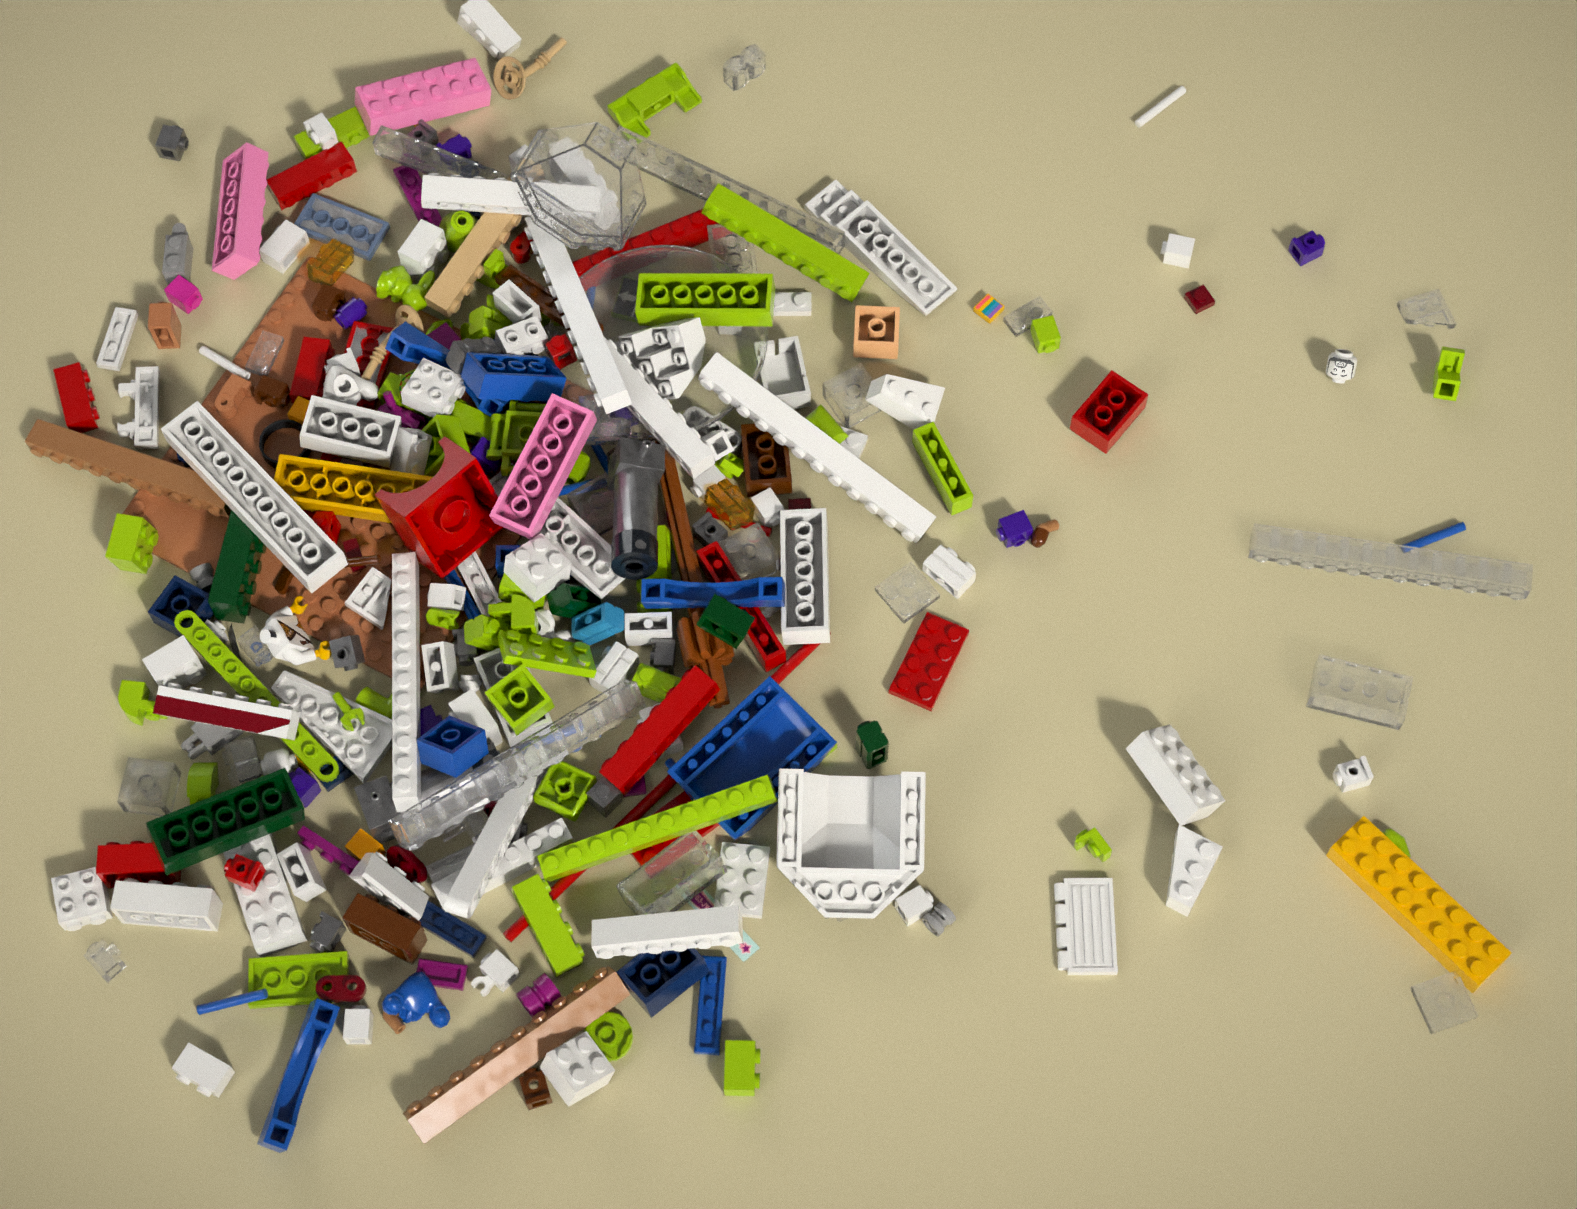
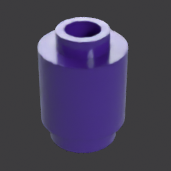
(351, 311)

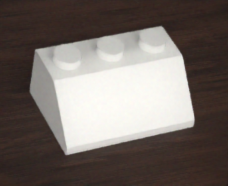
(390, 885)

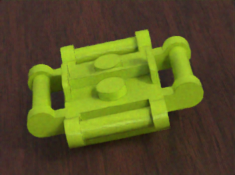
(518, 427)

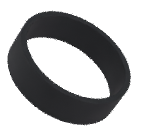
(280, 424)

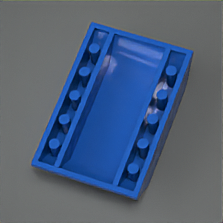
(753, 741)

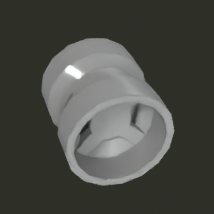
(203, 576)
(938, 919)

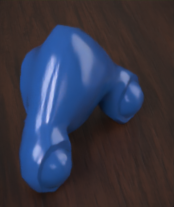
(416, 998)

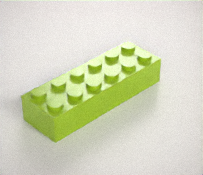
(713, 297)

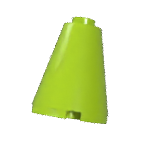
(457, 227)

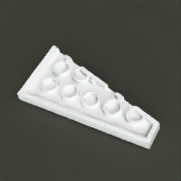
(357, 749)

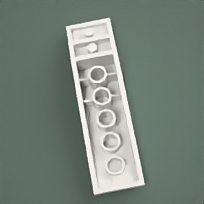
(882, 247)
(578, 543)

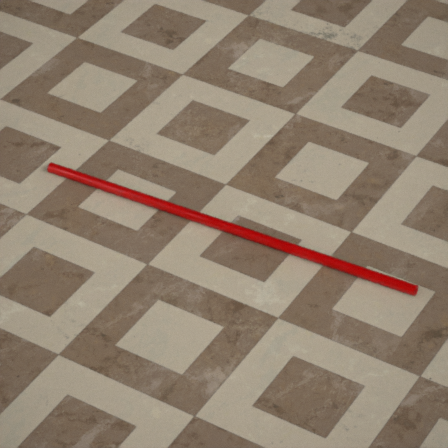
(655, 795)

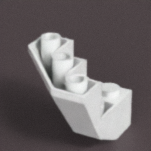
(667, 354)

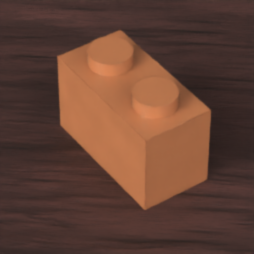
(164, 325)

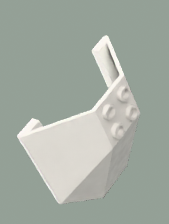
(851, 838)

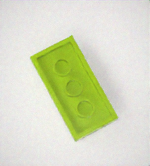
(293, 978)

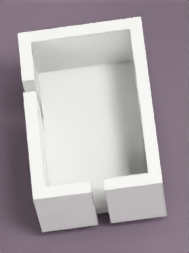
(786, 373)

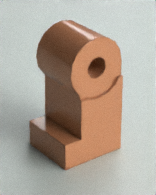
(231, 396)

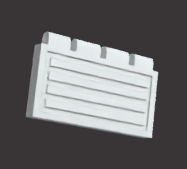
(1088, 928)

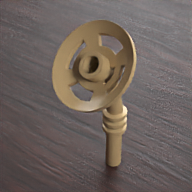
(516, 77)
(380, 350)

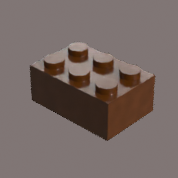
(764, 462)
(385, 927)

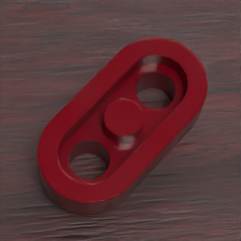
(409, 863)
(340, 988)

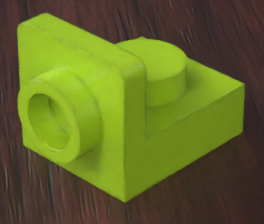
(730, 465)
(1097, 845)

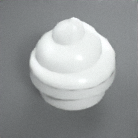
(469, 682)

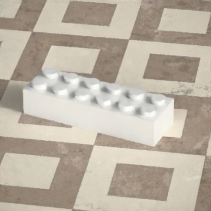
(805, 576)
(271, 908)

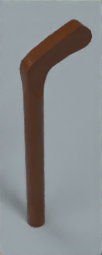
(286, 577)

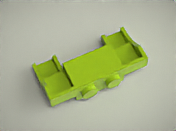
(652, 97)

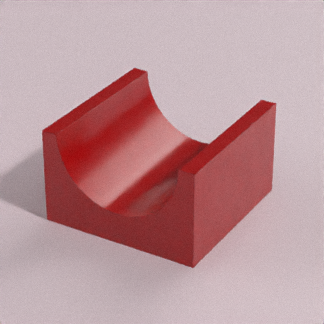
(447, 514)

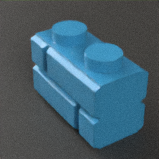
(598, 623)

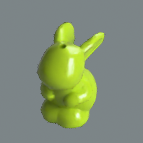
(399, 286)

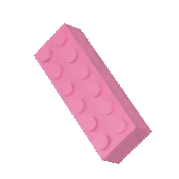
(423, 96)
(240, 211)
(543, 467)

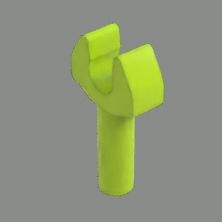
(348, 712)

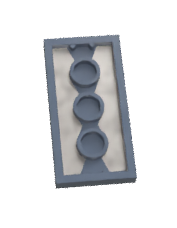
(329, 220)

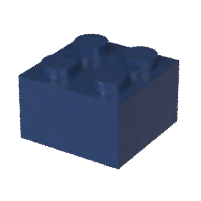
(178, 597)

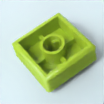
(569, 803)

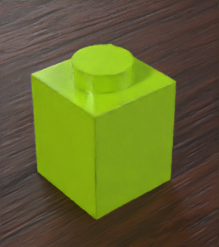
(1045, 334)

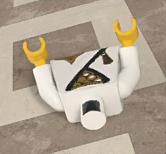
(288, 638)

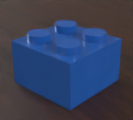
(452, 746)

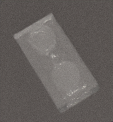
(1021, 318)
(264, 353)

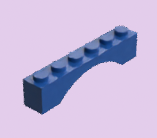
(414, 345)
(682, 594)
(291, 1090)

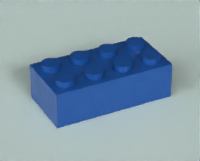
(512, 377)

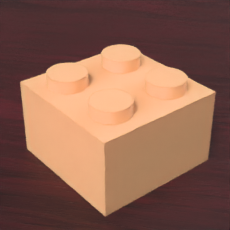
(876, 332)

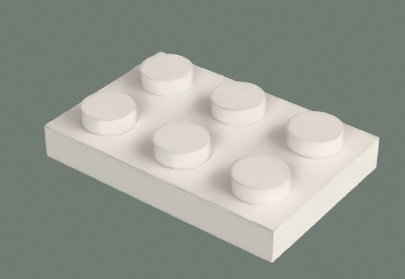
(745, 878)

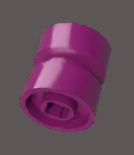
(537, 997)

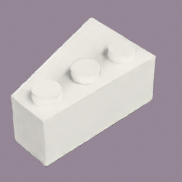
(488, 28)
(906, 399)
(1190, 868)

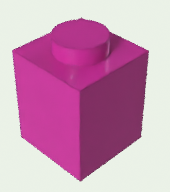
(183, 294)

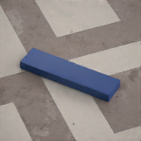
(711, 1007)

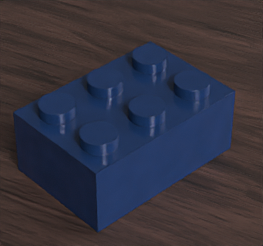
(662, 977)

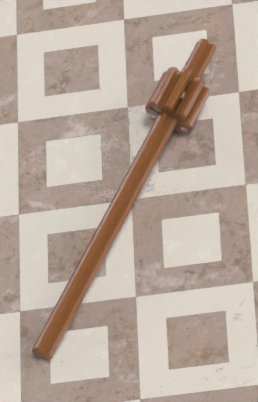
(696, 644)

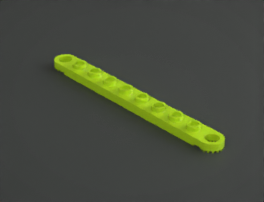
(247, 685)

